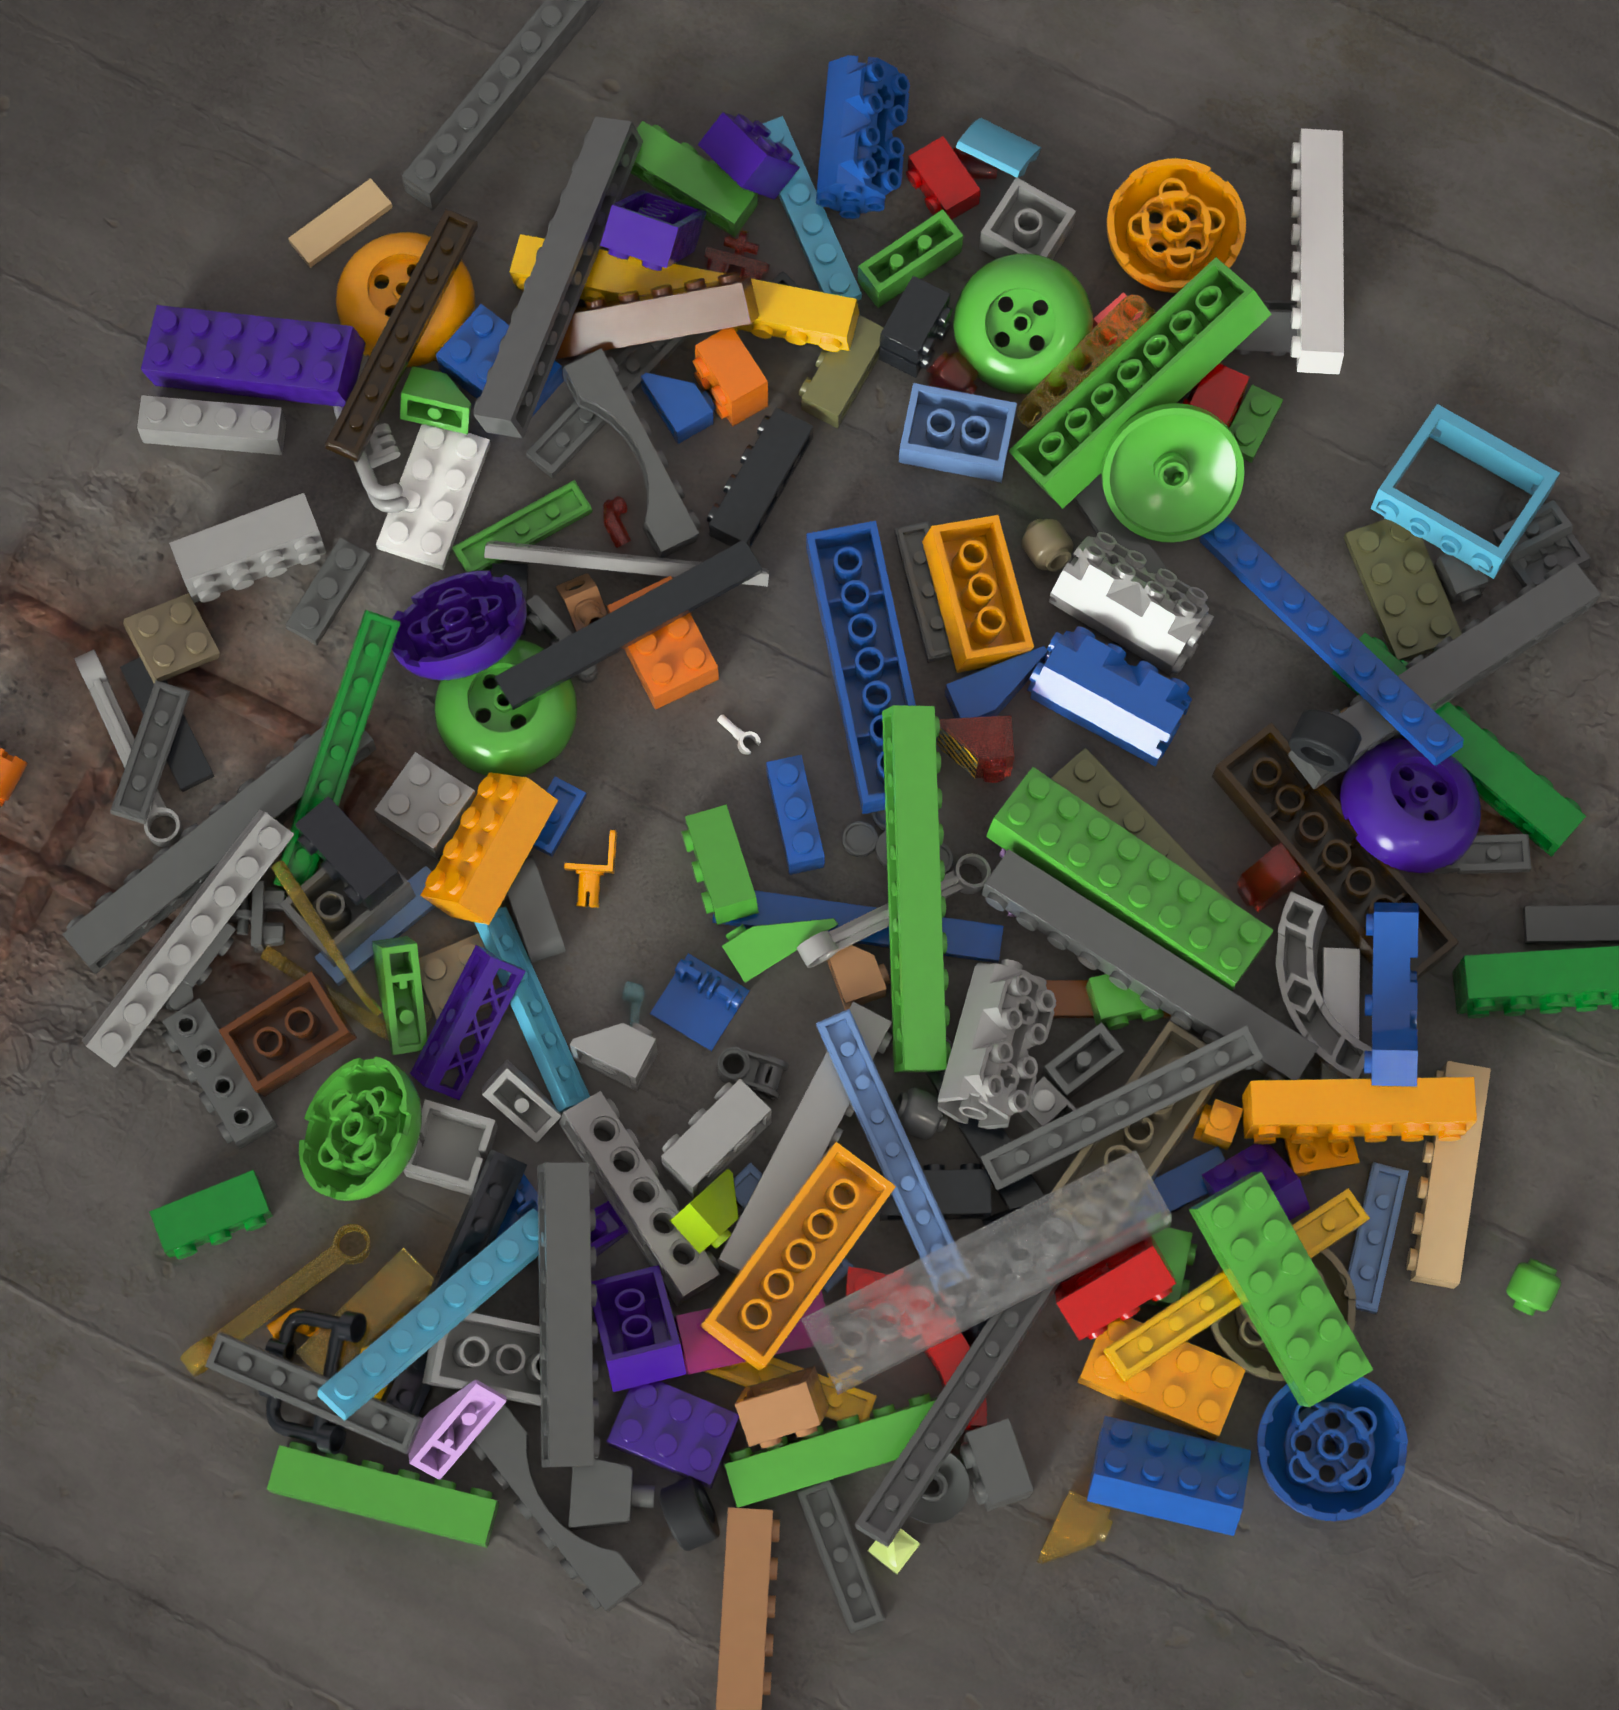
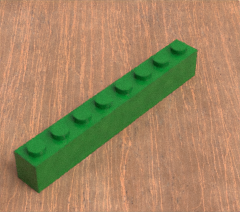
(1500, 775)

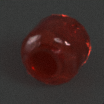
(952, 373)

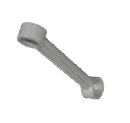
(121, 735)
(826, 944)

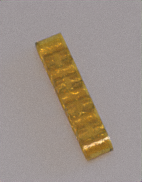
(1092, 349)

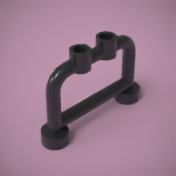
(348, 1327)

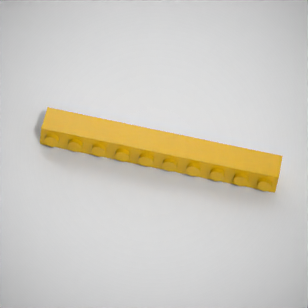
(783, 310)

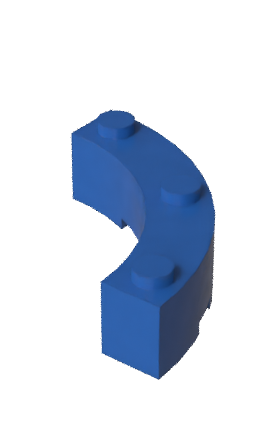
(1393, 995)

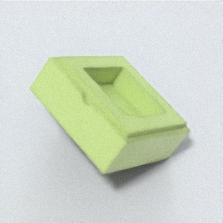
(897, 1553)

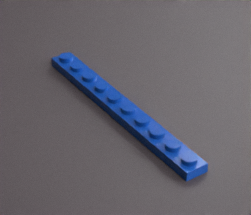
(1333, 642)

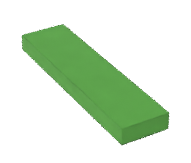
(526, 526)

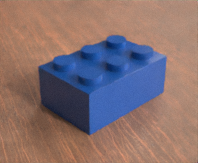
(474, 350)

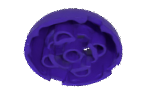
(460, 625)
(1397, 828)

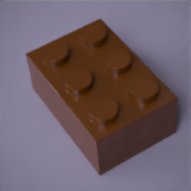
(287, 1034)

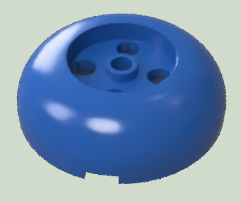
(1359, 1484)

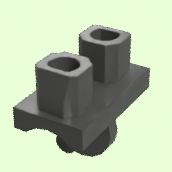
(262, 933)

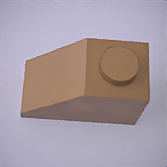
(858, 976)

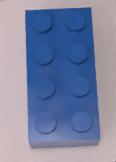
(1169, 1475)

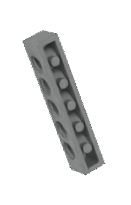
(596, 1113)

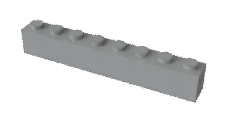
(187, 938)
(801, 1146)

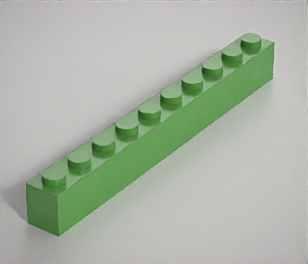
(915, 889)

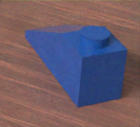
(993, 688)

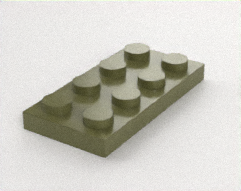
(1402, 588)

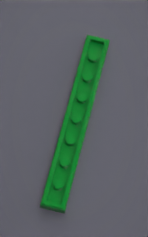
(342, 731)

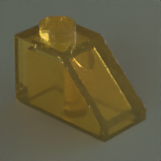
(1075, 1528)

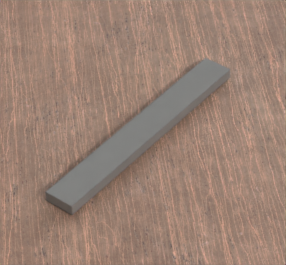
(598, 560)

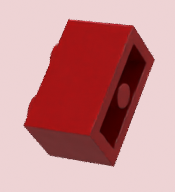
(942, 179)

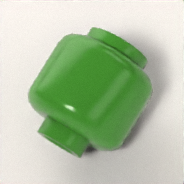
(1533, 1286)

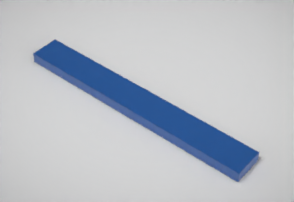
(964, 937)

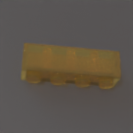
(383, 1302)

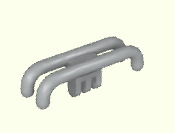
(377, 452)

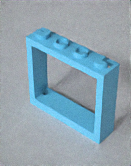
(1490, 454)

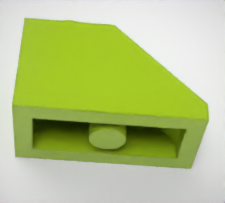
(709, 1214)

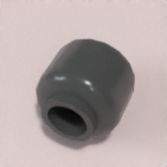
(920, 1113)

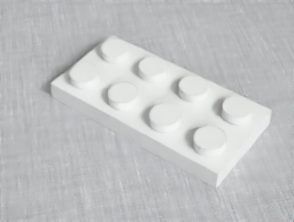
(438, 490)

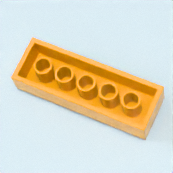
(1358, 1109)
(797, 1256)

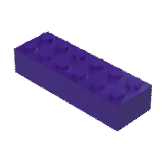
(253, 355)

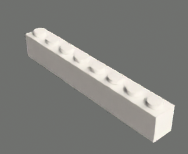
(1319, 251)

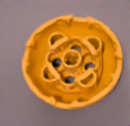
(1170, 189)
(391, 261)

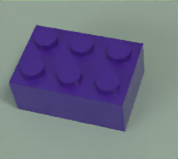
(637, 1329)
(674, 1431)

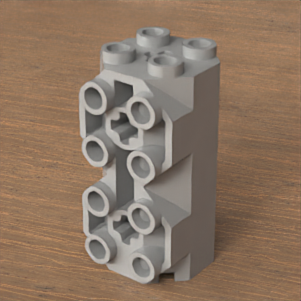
(1134, 608)
(989, 1060)

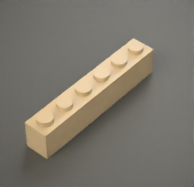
(1447, 1193)

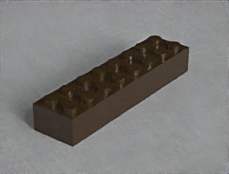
(1323, 845)

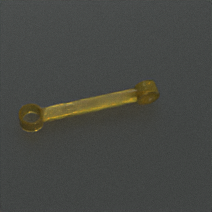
(279, 1298)

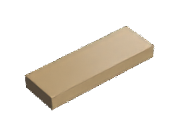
(340, 222)

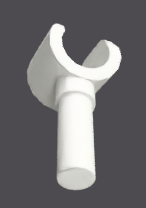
(739, 734)

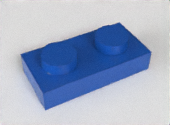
(563, 814)

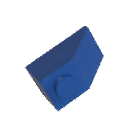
(679, 405)

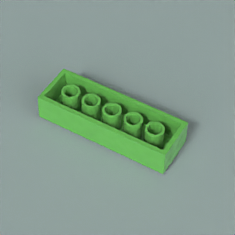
(1281, 1289)

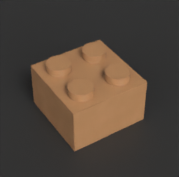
(782, 1407)

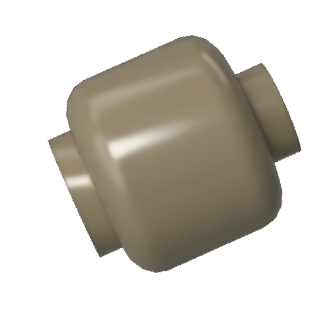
(1047, 544)

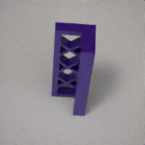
(456, 1020)

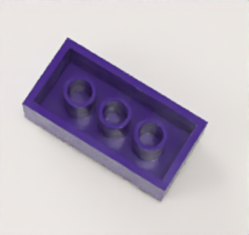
(652, 229)

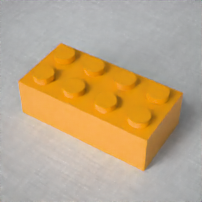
(977, 592)
(489, 847)
(1182, 1387)

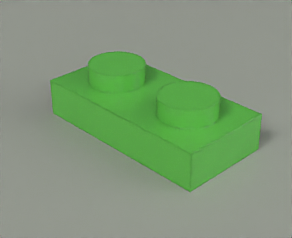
(1254, 420)

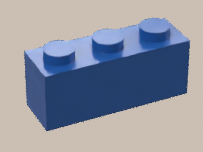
(795, 814)

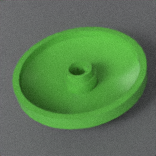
(1172, 472)

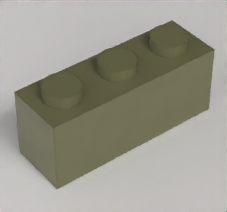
(841, 375)

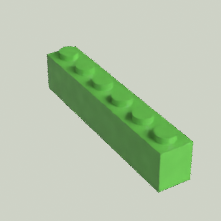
(826, 1453)
(383, 1495)

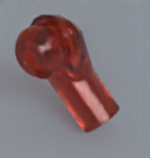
(976, 169)
(611, 511)

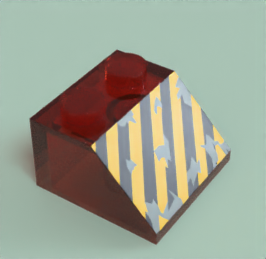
(979, 745)

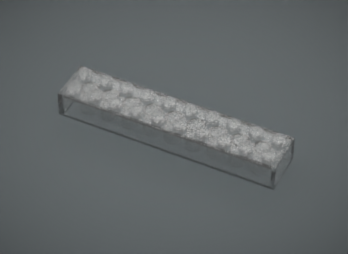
(986, 1272)

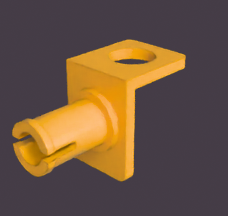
(590, 875)

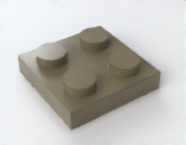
(171, 638)
(442, 970)

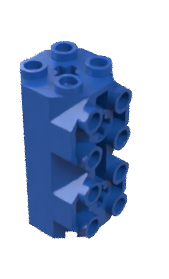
(858, 150)
(1109, 696)

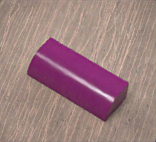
(705, 1352)

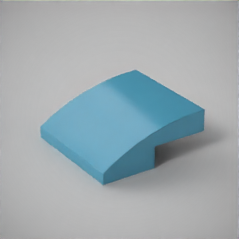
(998, 147)

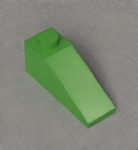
(767, 944)
(400, 993)

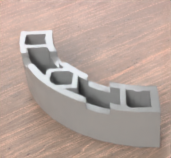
(1300, 989)

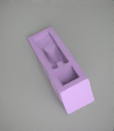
(453, 1427)

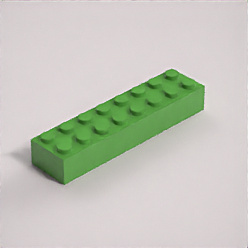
(1146, 371)
(1128, 878)

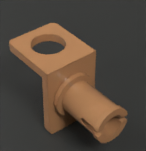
(582, 603)

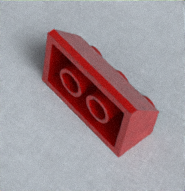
(1114, 1288)

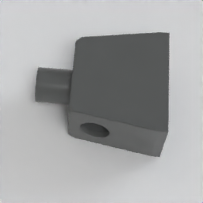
(605, 1495)

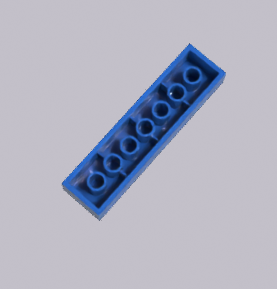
(861, 645)

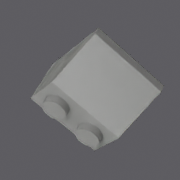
(618, 1053)

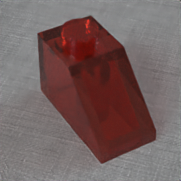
(1268, 878)

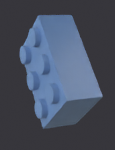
(957, 432)

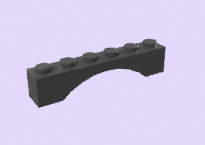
(598, 390)
(601, 1569)

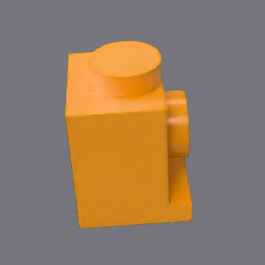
(1218, 1124)

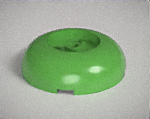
(1024, 280)
(496, 744)
(360, 1130)

